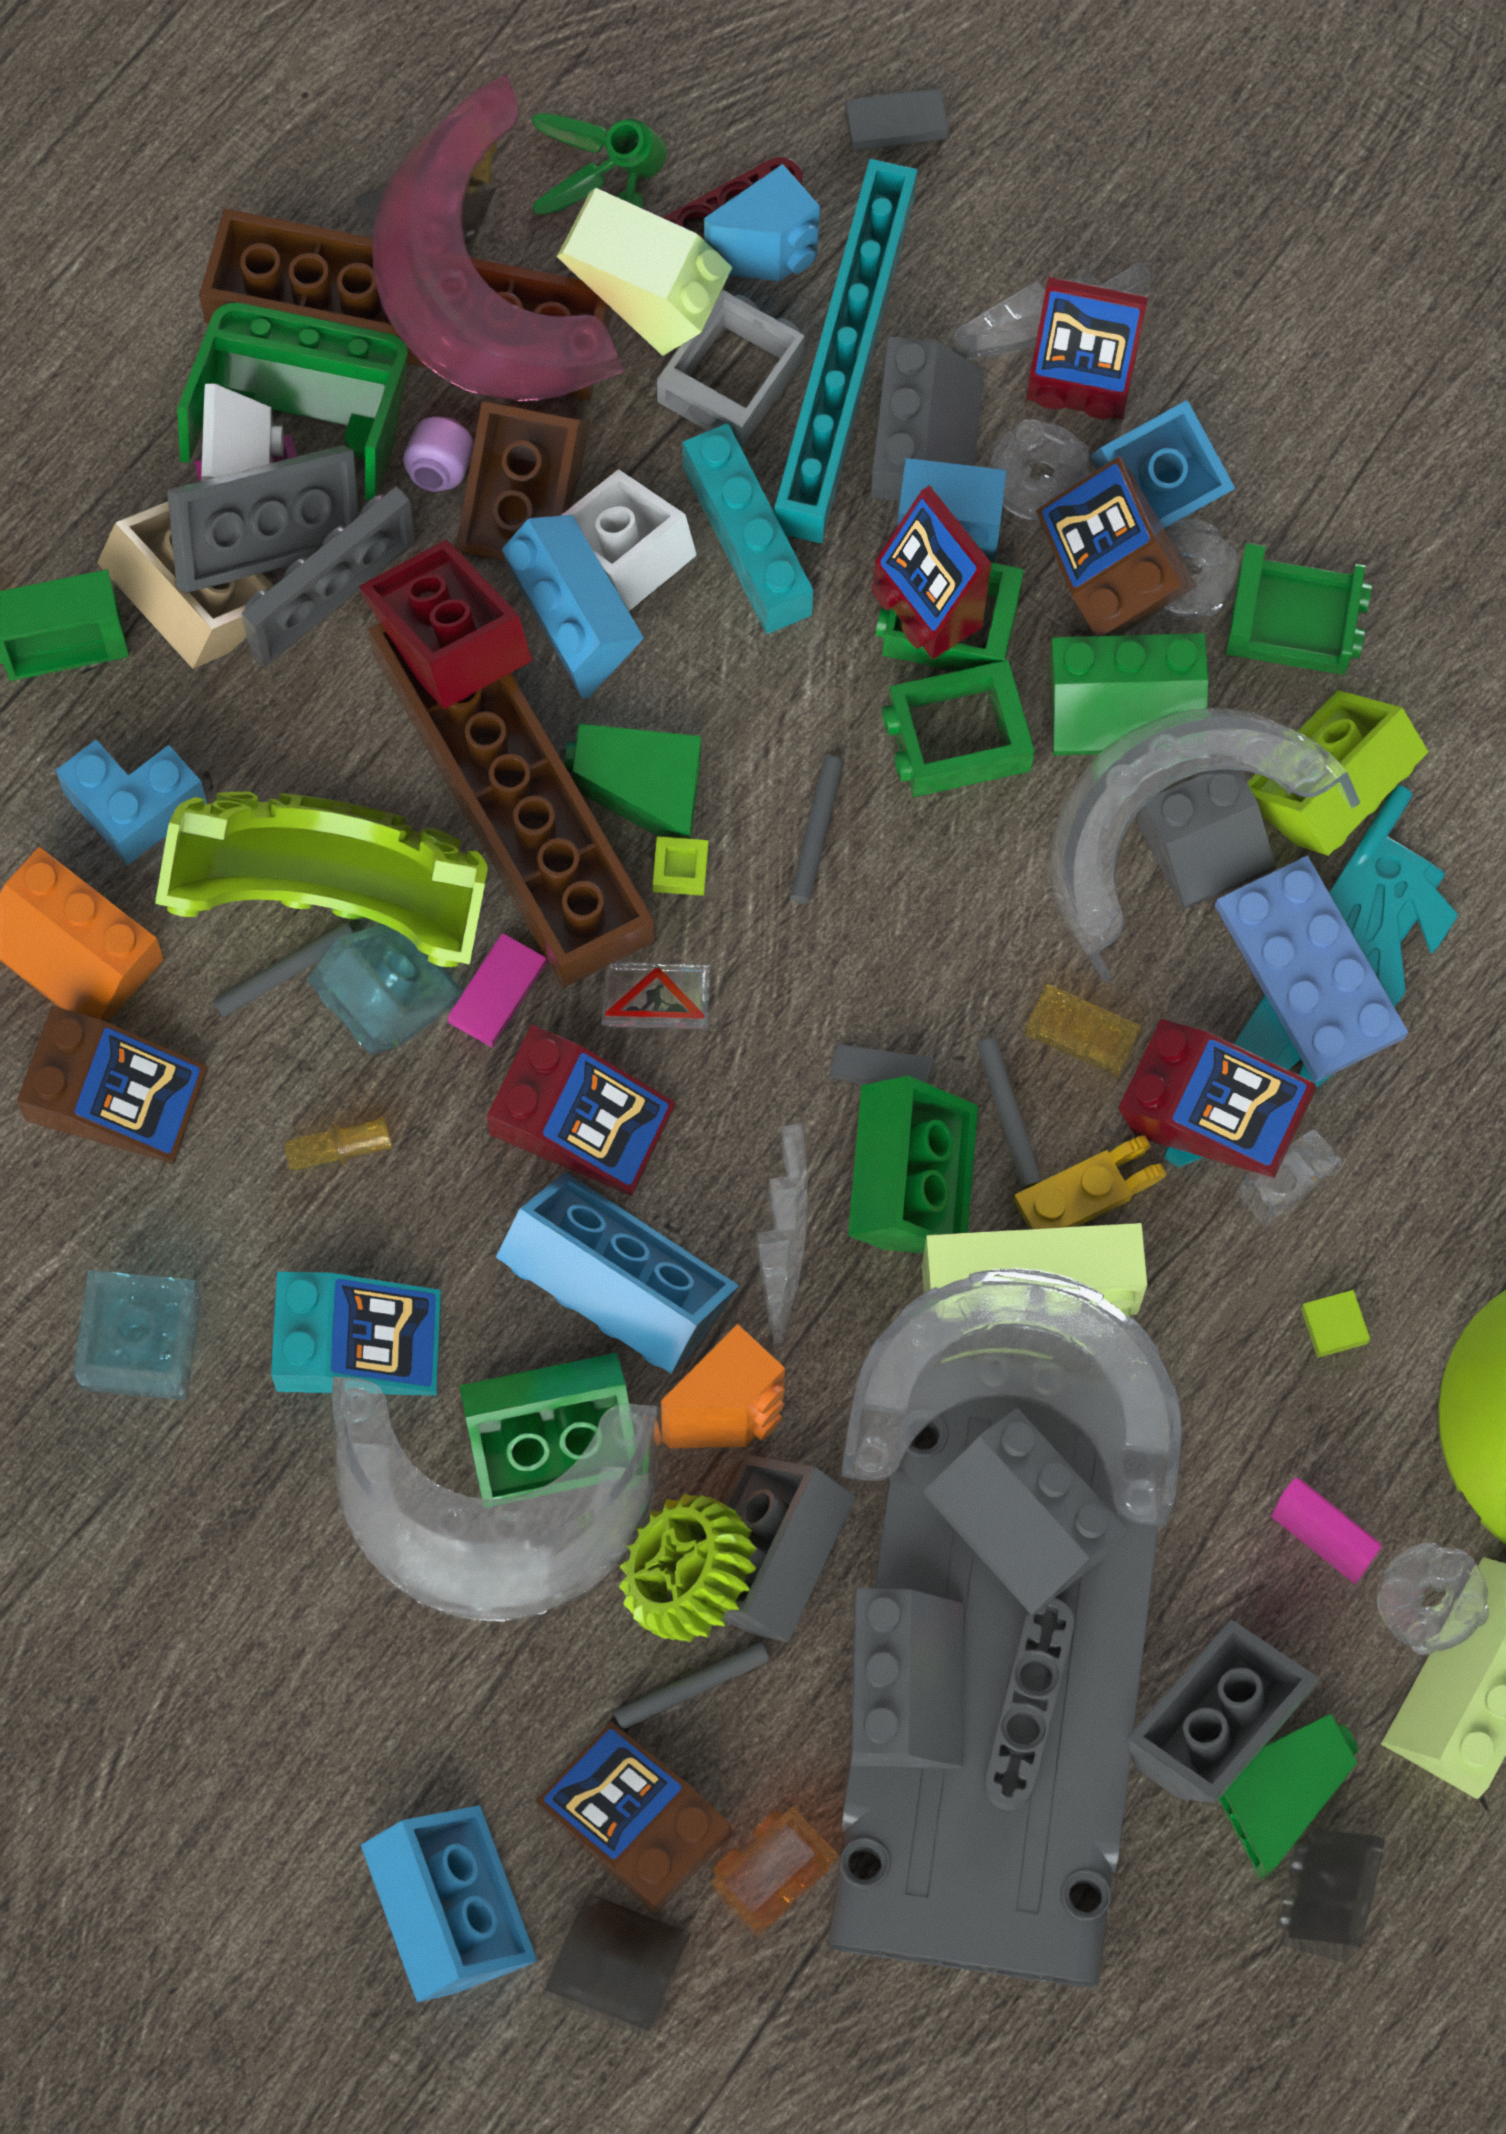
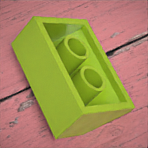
(1374, 747)

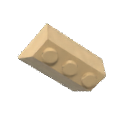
(195, 623)

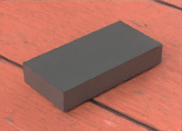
(896, 119)

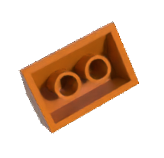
(72, 939)
(725, 1397)

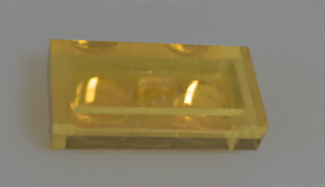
(1082, 1030)

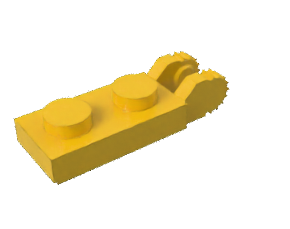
(1087, 1188)

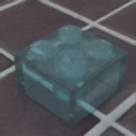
(137, 1335)

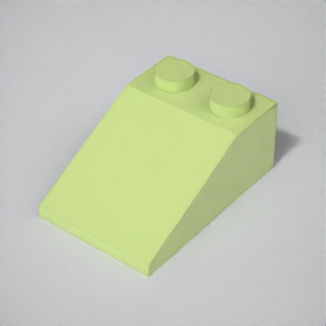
(645, 269)

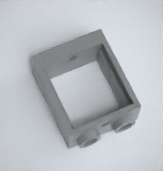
(706, 406)

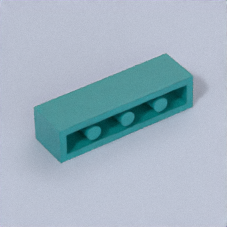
(747, 528)

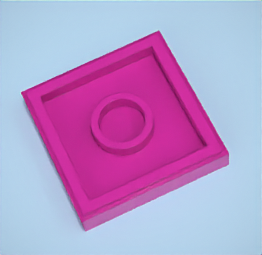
(1326, 1530)

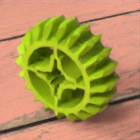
(698, 1573)

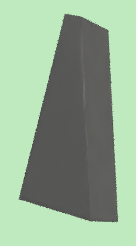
(872, 1065)

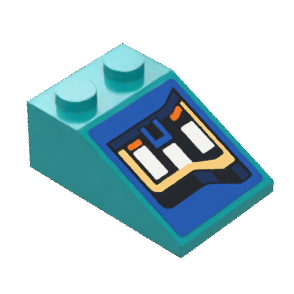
(354, 1330)

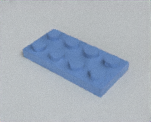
(1311, 969)

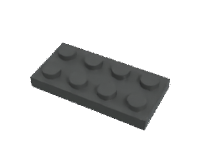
(260, 517)
(328, 577)

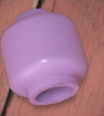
(438, 453)

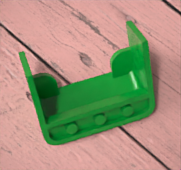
(305, 371)

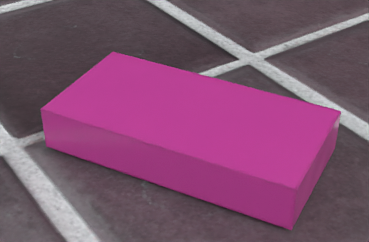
(497, 990)

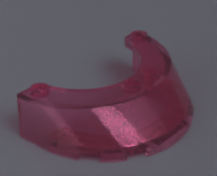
(438, 296)

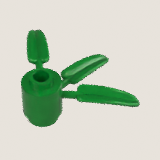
(628, 145)

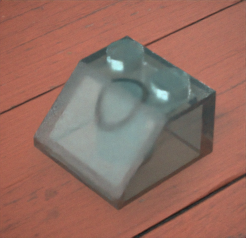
(382, 987)

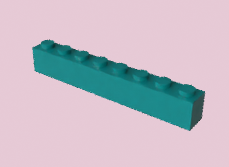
(845, 350)

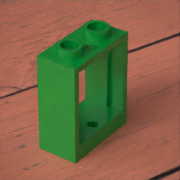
(1004, 584)
(60, 625)
(938, 776)

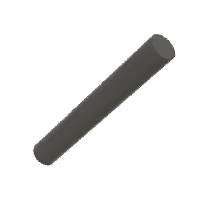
(816, 829)
(279, 972)
(1009, 1113)
(691, 1686)

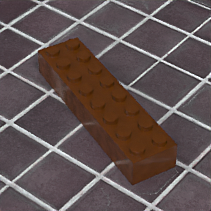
(333, 278)
(527, 819)

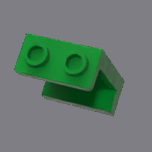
(1297, 614)

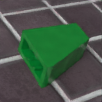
(639, 775)
(1287, 1789)

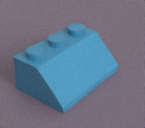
(571, 599)
(447, 1902)

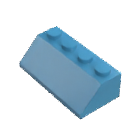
(616, 1271)

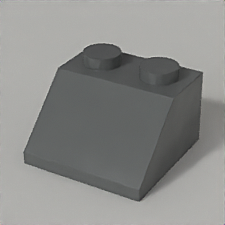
(1207, 835)

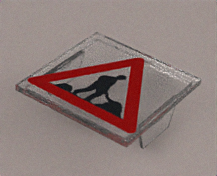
(656, 996)

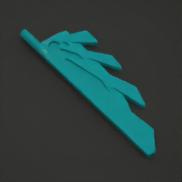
(1380, 900)

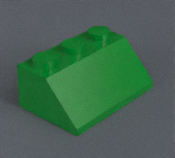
(1120, 682)
(911, 1164)
(537, 1422)

